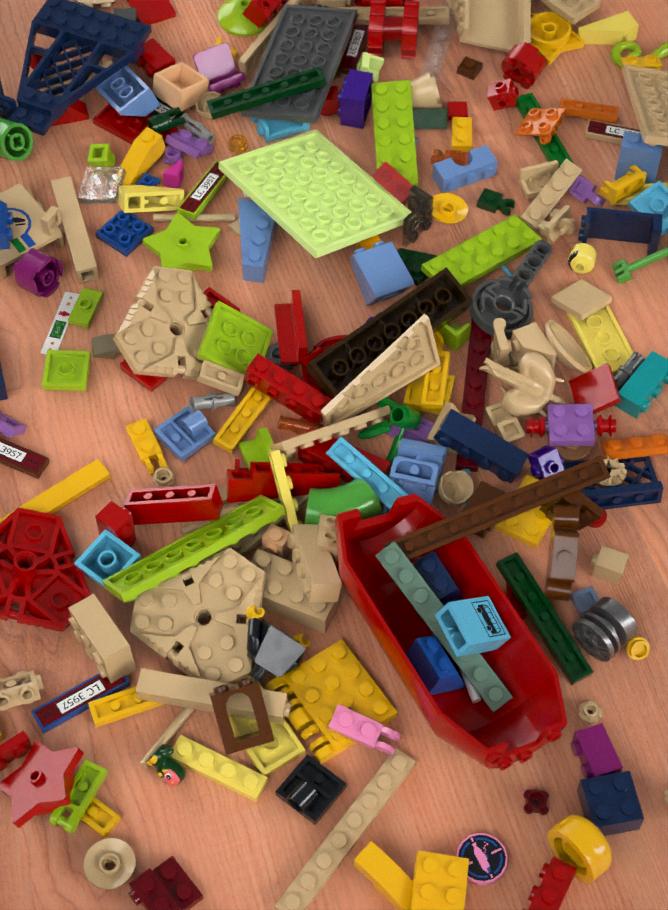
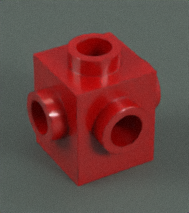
(502, 94)

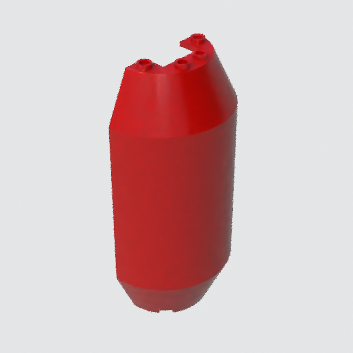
(489, 737)

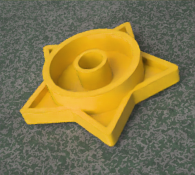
(553, 35)

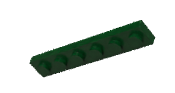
(266, 92)
(544, 618)

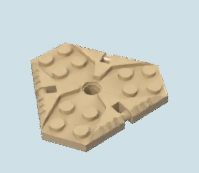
(170, 329)
(174, 612)

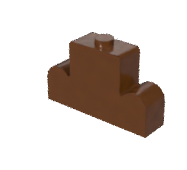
(562, 552)

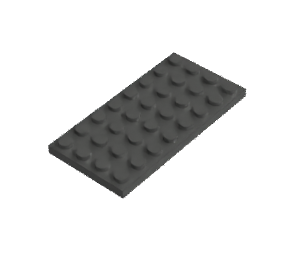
(302, 41)

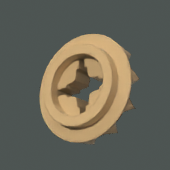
(617, 473)

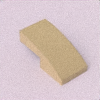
(503, 423)

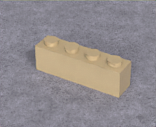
(314, 565)

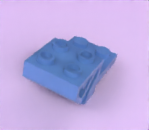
(418, 469)

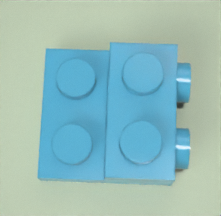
(653, 201)

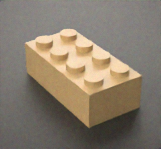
(285, 595)

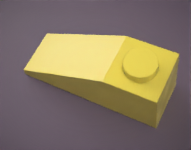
(610, 30)
(149, 198)

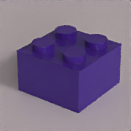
(355, 98)

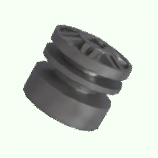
(604, 629)

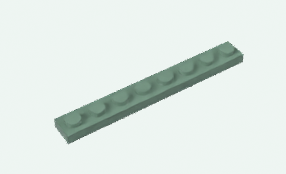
(427, 605)

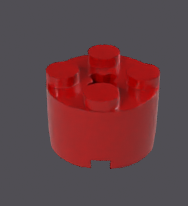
(523, 64)

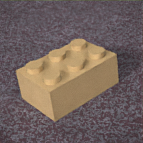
(101, 638)

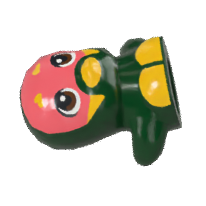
(167, 768)

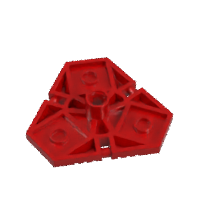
(45, 588)

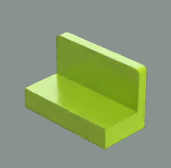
(257, 449)

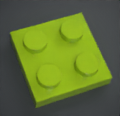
(66, 370)

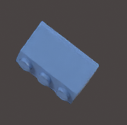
(128, 93)

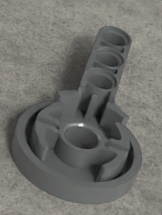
(511, 293)

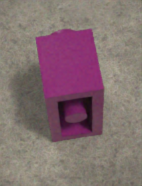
(595, 752)

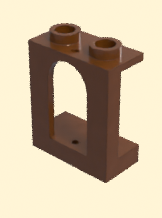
(219, 700)

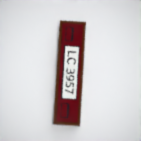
(354, 49)
(22, 459)

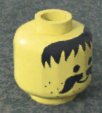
(583, 257)

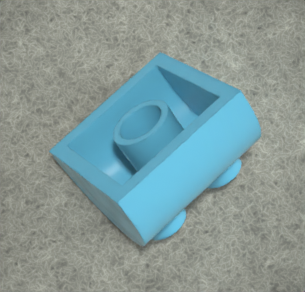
(106, 557)

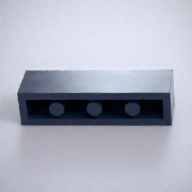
(480, 446)

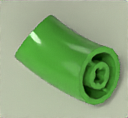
(15, 140)
(342, 498)

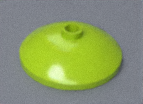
(234, 22)

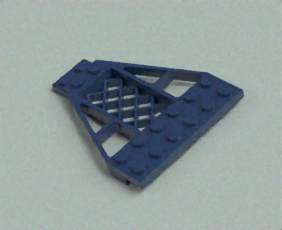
(71, 27)

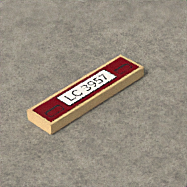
(607, 131)

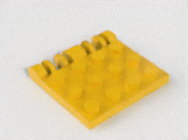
(319, 687)

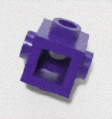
(545, 462)

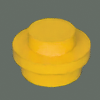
(637, 648)

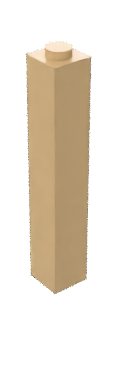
(75, 230)
(194, 694)

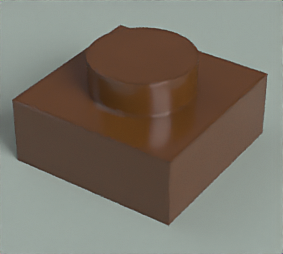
(469, 68)

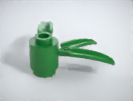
(400, 416)

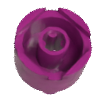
(38, 273)

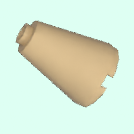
(425, 92)

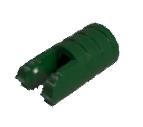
(162, 121)

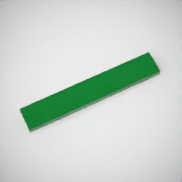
(552, 150)

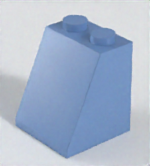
(638, 153)
(380, 272)

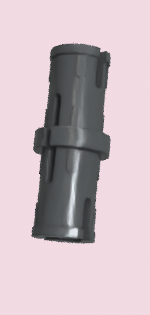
(627, 370)

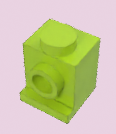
(104, 156)

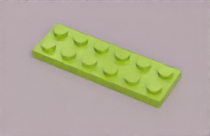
(395, 127)
(484, 251)

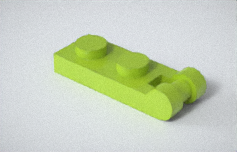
(85, 786)

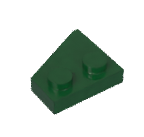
(413, 261)

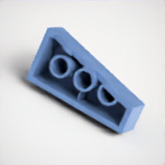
(257, 239)

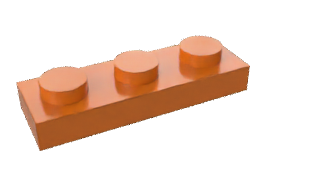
(589, 110)
(635, 446)

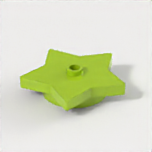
(184, 245)

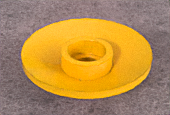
(449, 208)

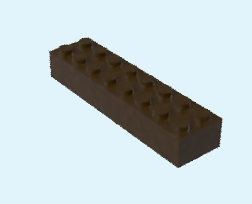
(438, 298)

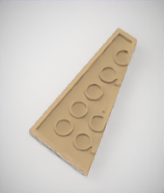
(397, 366)

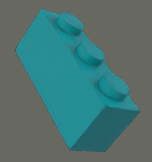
(644, 385)

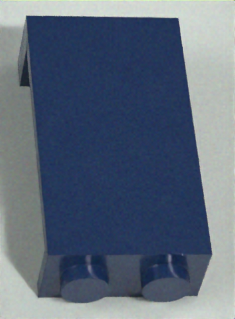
(621, 226)

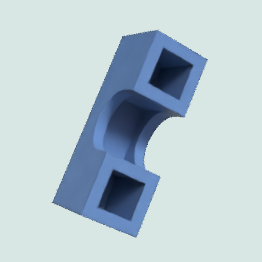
(451, 176)

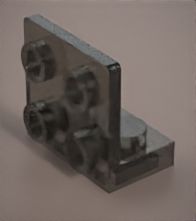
(420, 218)

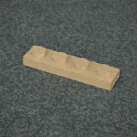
(551, 194)

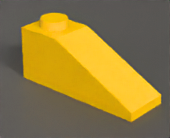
(142, 155)

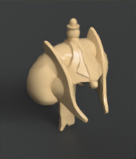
(531, 386)

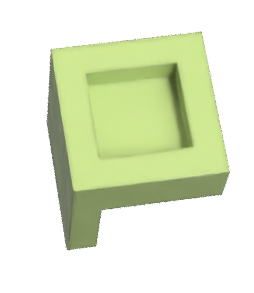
(371, 64)

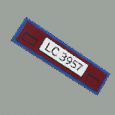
(76, 701)

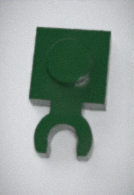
(494, 201)

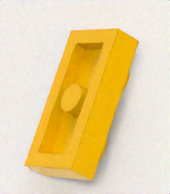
(462, 134)

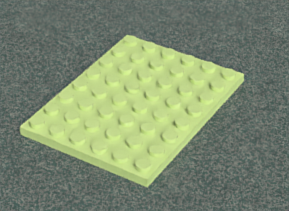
(315, 192)

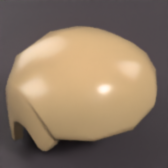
(201, 104)
(455, 487)

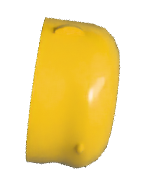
(582, 846)

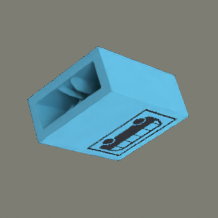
(472, 626)

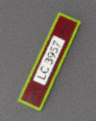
(202, 192)

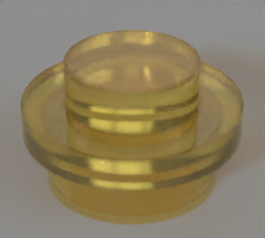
(238, 143)

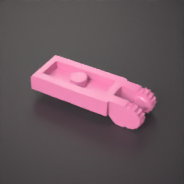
(362, 729)

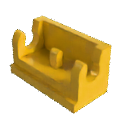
(624, 186)

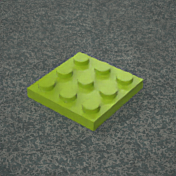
(233, 339)

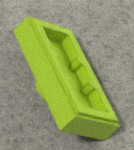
(85, 307)

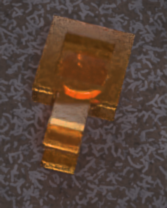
(457, 156)

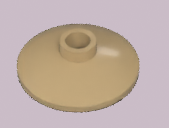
(106, 852)

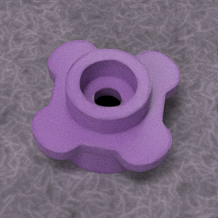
(172, 155)

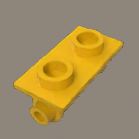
(648, 61)

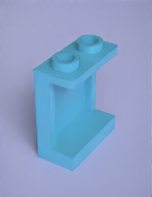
(277, 129)

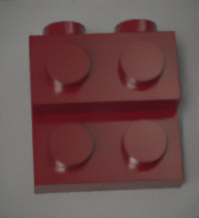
(165, 888)

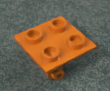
(541, 123)

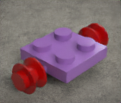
(571, 425)

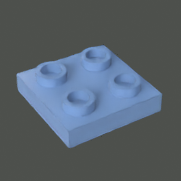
(185, 433)

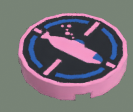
(485, 856)

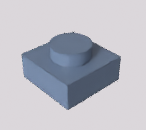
(584, 599)

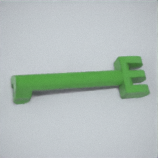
(623, 270)

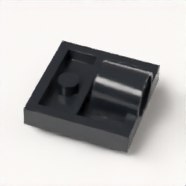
(311, 789)

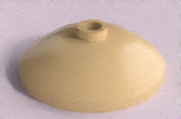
(567, 348)

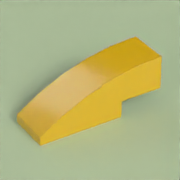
(385, 876)

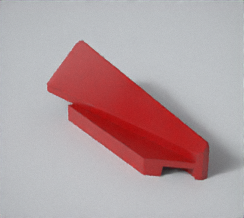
(247, 485)

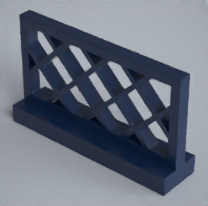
(626, 495)

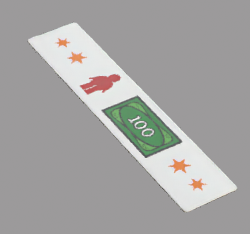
(60, 322)

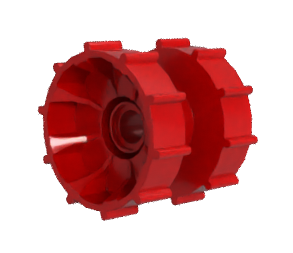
(393, 28)

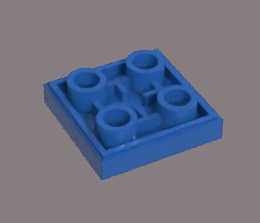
(124, 232)

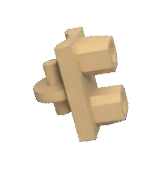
(559, 224)

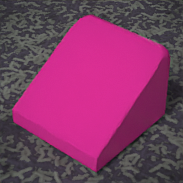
(174, 175)

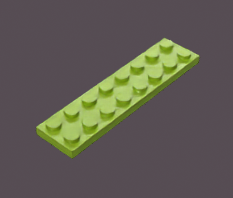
(193, 548)

